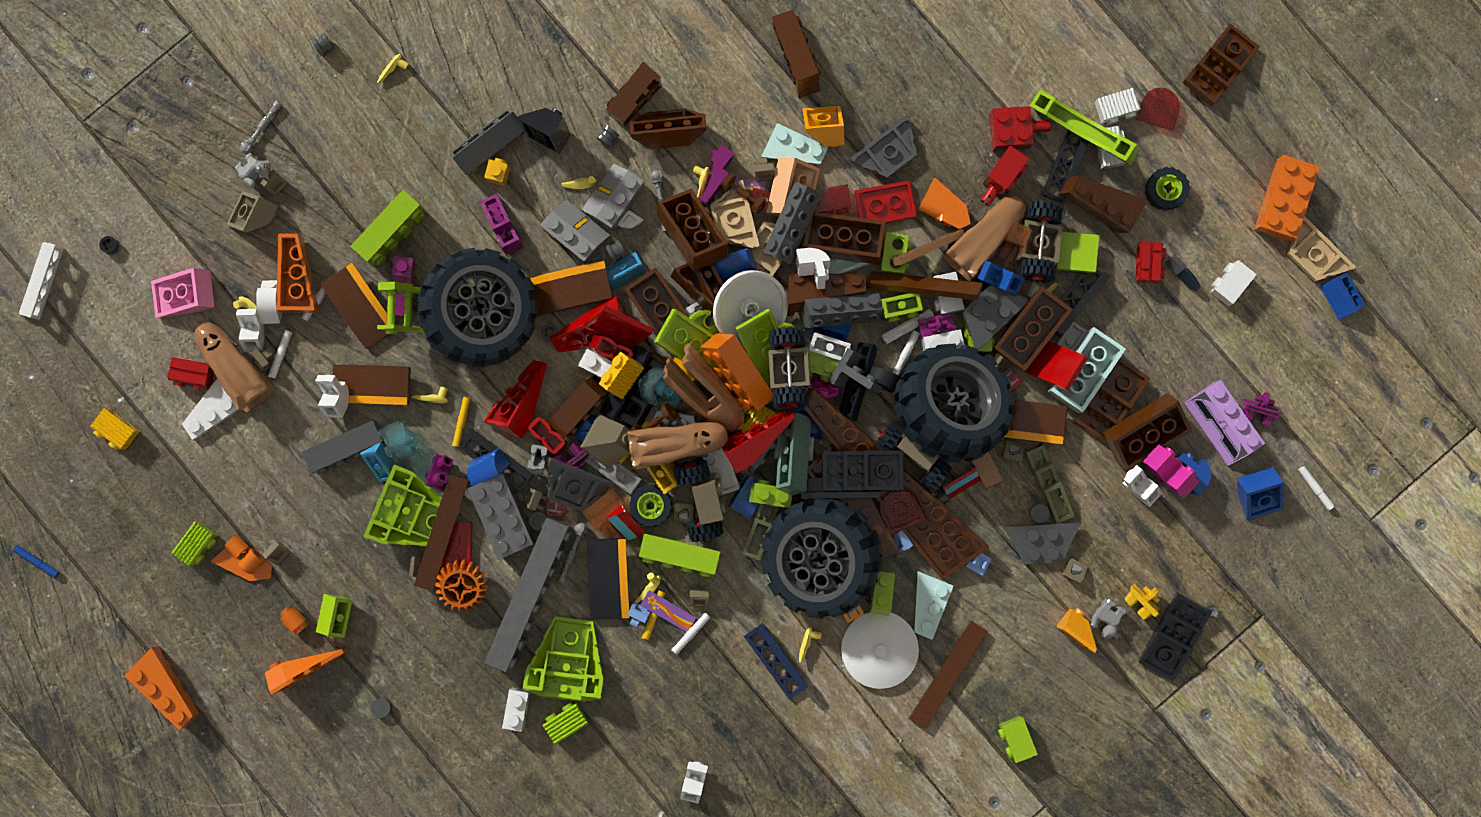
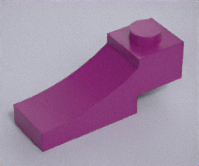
(720, 160)
(501, 224)
(402, 272)

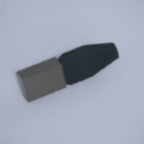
(1183, 273)

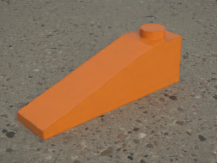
(289, 672)

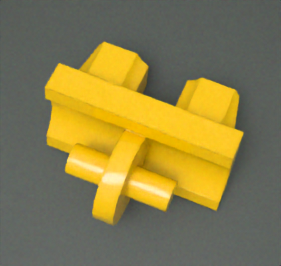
(1149, 607)

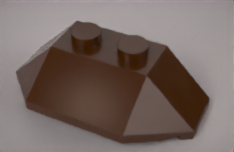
(668, 128)

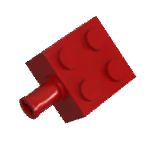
(1014, 128)
(1003, 174)

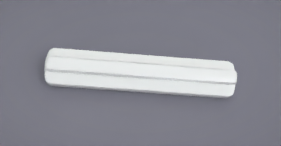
(905, 327)

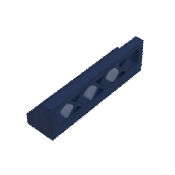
(781, 656)

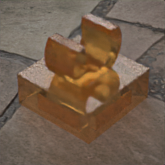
(1018, 234)

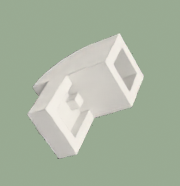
(813, 262)
(266, 303)
(251, 330)
(334, 397)
(1141, 486)
(693, 782)

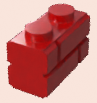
(1149, 262)
(190, 372)

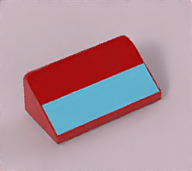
(961, 483)
(625, 523)

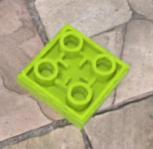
(1078, 252)

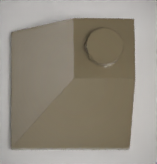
(251, 213)
(606, 441)

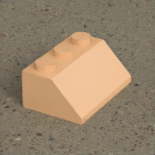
(787, 173)

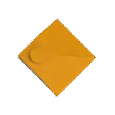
(825, 125)
(1078, 629)

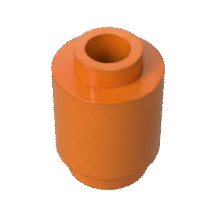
(293, 619)

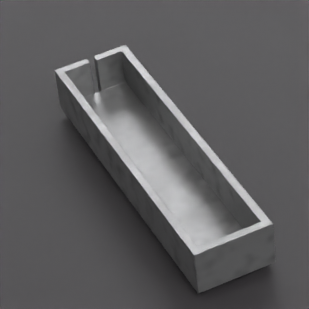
(528, 594)

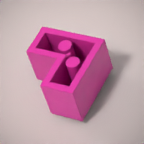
(1171, 471)

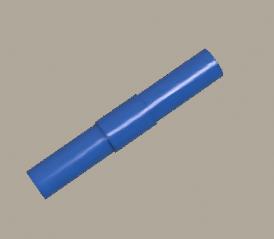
(36, 561)

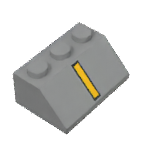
(613, 196)
(575, 231)

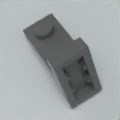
(848, 368)

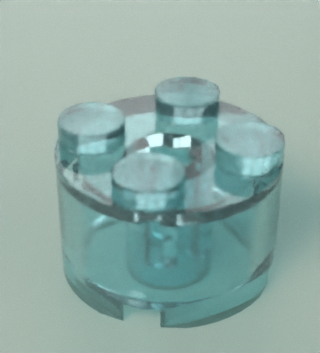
(654, 389)
(399, 441)

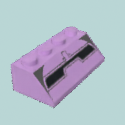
(1224, 423)

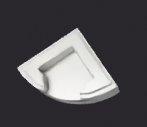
(629, 220)
(693, 308)

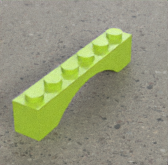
(1085, 128)

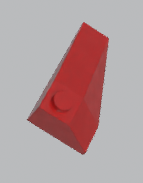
(575, 335)
(518, 406)
(747, 447)

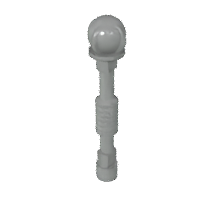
(247, 145)
(656, 177)
(580, 531)

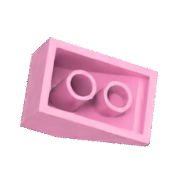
(183, 293)

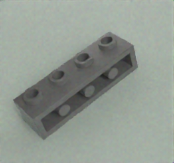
(487, 142)
(790, 225)
(841, 310)
(342, 447)

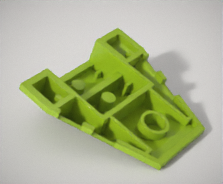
(404, 510)
(566, 663)

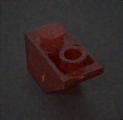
(835, 200)

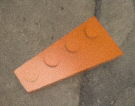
(294, 277)
(159, 684)

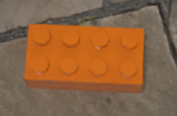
(1287, 198)
(736, 371)

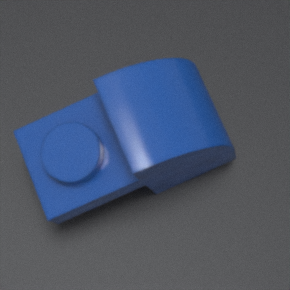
(1001, 278)
(1202, 470)

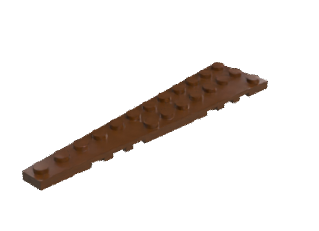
(940, 537)

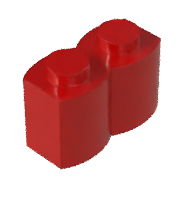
(608, 348)
(543, 431)

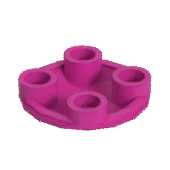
(825, 389)

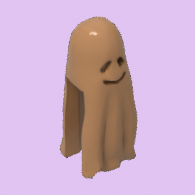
(983, 239)
(234, 371)
(721, 408)
(667, 444)

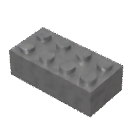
(502, 516)

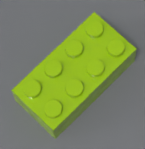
(389, 229)
(678, 553)

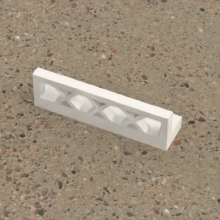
(41, 280)

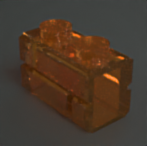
(598, 511)

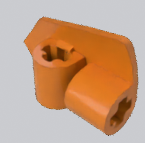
(945, 206)
(243, 560)

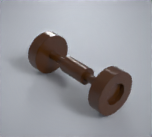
(728, 182)
(668, 412)

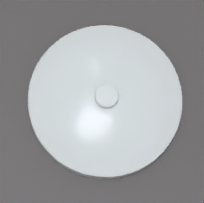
(746, 297)
(879, 650)

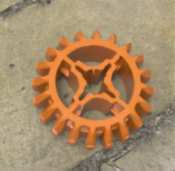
(446, 586)

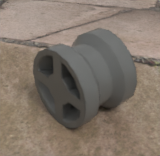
(322, 44)
(607, 136)
(616, 251)

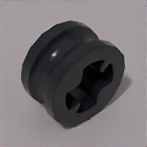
(106, 239)
(544, 333)

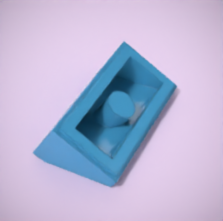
(625, 270)
(378, 461)

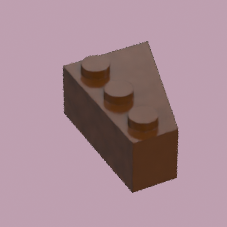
(634, 94)
(699, 284)
(578, 407)

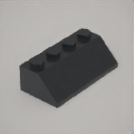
(546, 128)
(632, 408)

